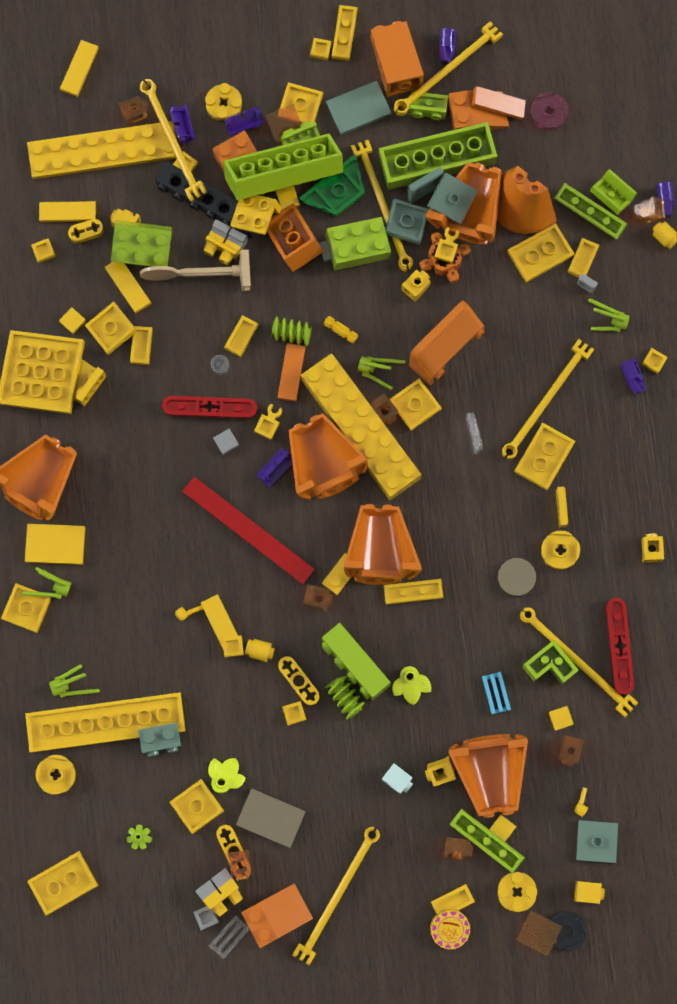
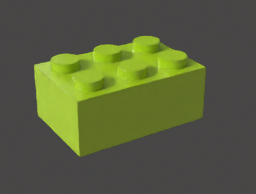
(141, 243)
(357, 243)

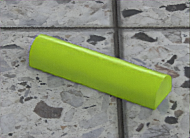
(590, 211)
(487, 840)

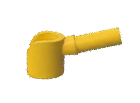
(182, 614)
(581, 809)

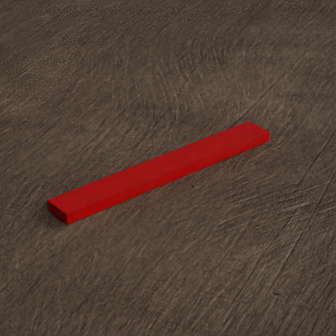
(248, 530)

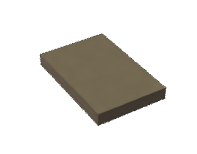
(270, 818)

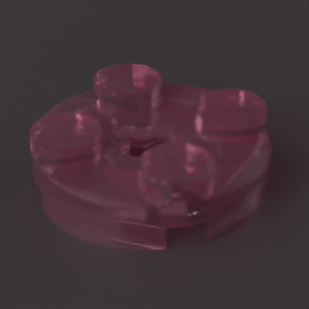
(543, 119)

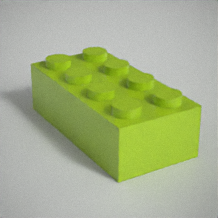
(355, 661)

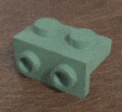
(160, 738)

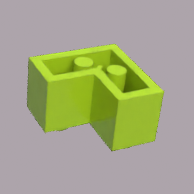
(551, 659)

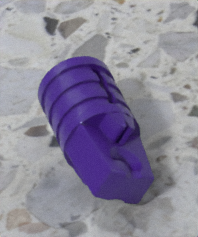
(447, 45)
(665, 192)
(633, 376)

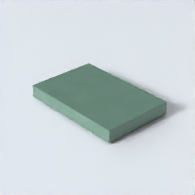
(358, 108)

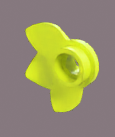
(411, 688)
(226, 772)

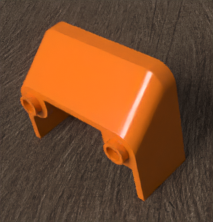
(445, 342)

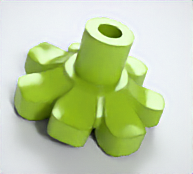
(143, 837)

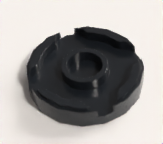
(572, 931)

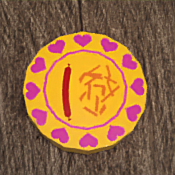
(450, 929)

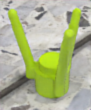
(619, 319)
(368, 365)
(61, 586)
(60, 684)

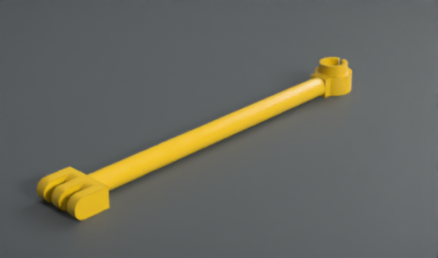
(488, 35)
(363, 153)
(194, 186)
(579, 353)
(622, 702)
(307, 949)

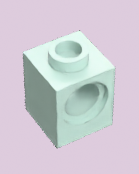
(398, 779)

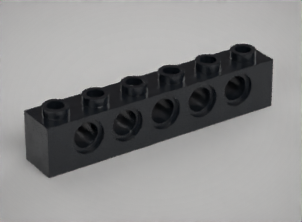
(171, 173)

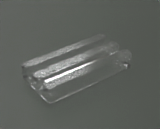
(474, 432)
(241, 924)

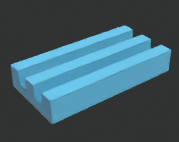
(503, 690)

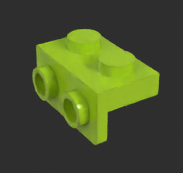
(429, 106)
(307, 131)
(613, 192)

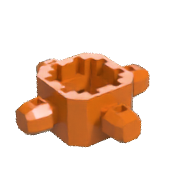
(450, 269)

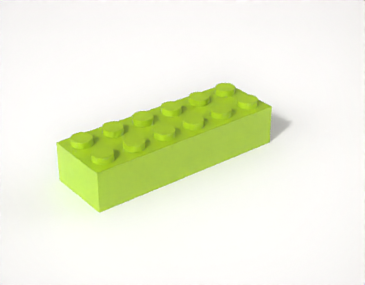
(450, 150)
(283, 166)

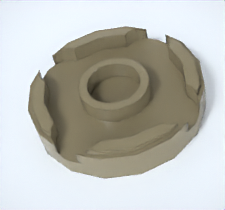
(516, 577)

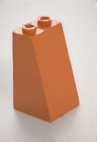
(397, 58)

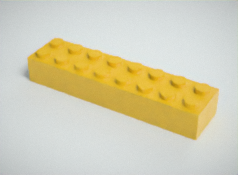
(361, 425)

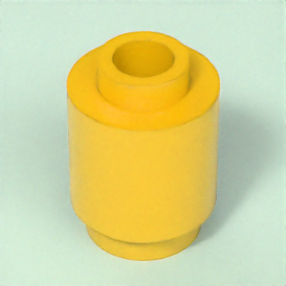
(665, 234)
(259, 650)

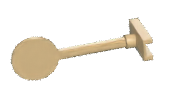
(159, 273)

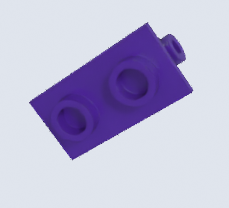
(252, 119)
(183, 128)
(275, 467)

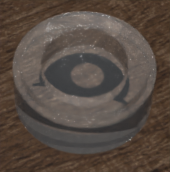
(219, 364)

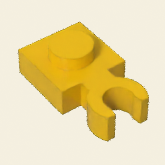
(446, 248)
(267, 424)

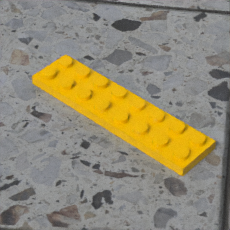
(99, 150)
(101, 722)

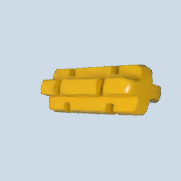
(340, 329)

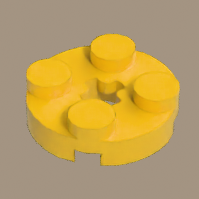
(223, 92)
(552, 557)
(63, 783)
(528, 892)

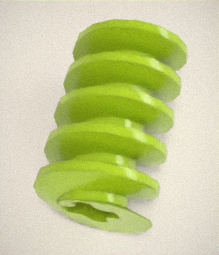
(291, 331)
(345, 696)

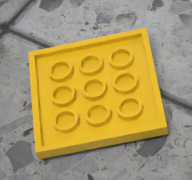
(41, 372)

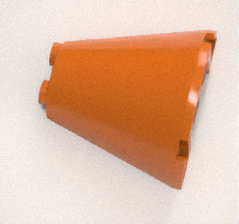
(523, 204)
(481, 217)
(323, 459)
(37, 477)
(381, 548)
(492, 771)

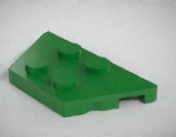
(336, 192)

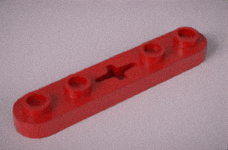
(190, 407)
(621, 665)

